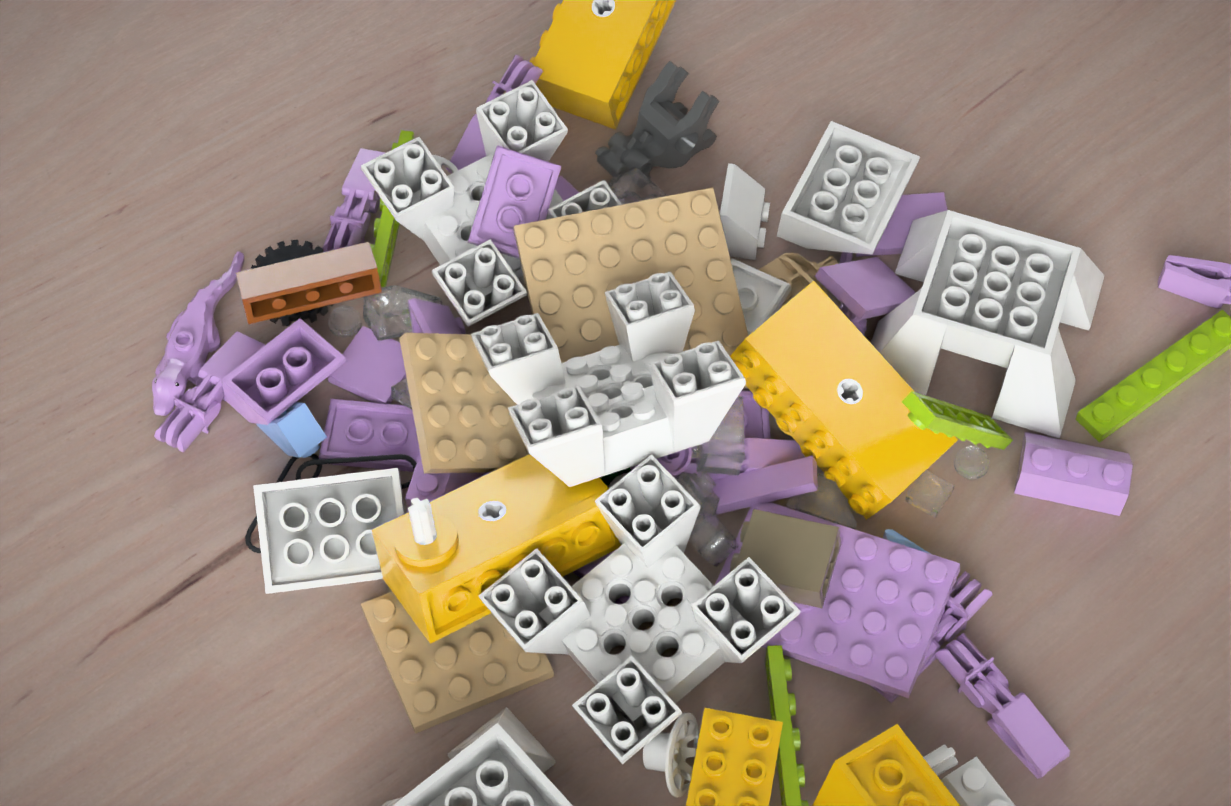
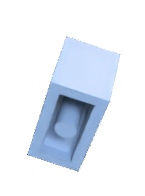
(295, 431)

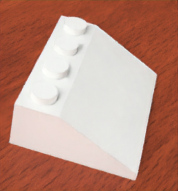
(846, 193)
(323, 526)

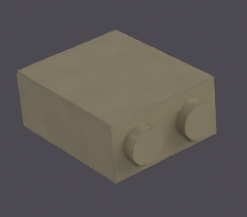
(792, 553)

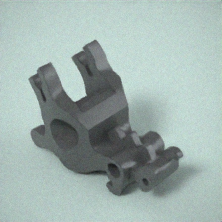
(664, 129)

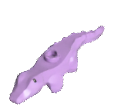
(190, 340)

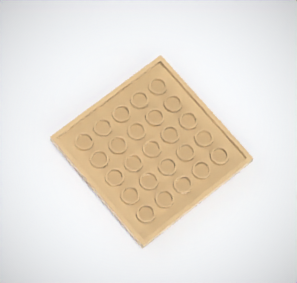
(582, 255)

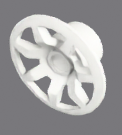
(669, 752)

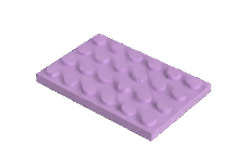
(875, 612)

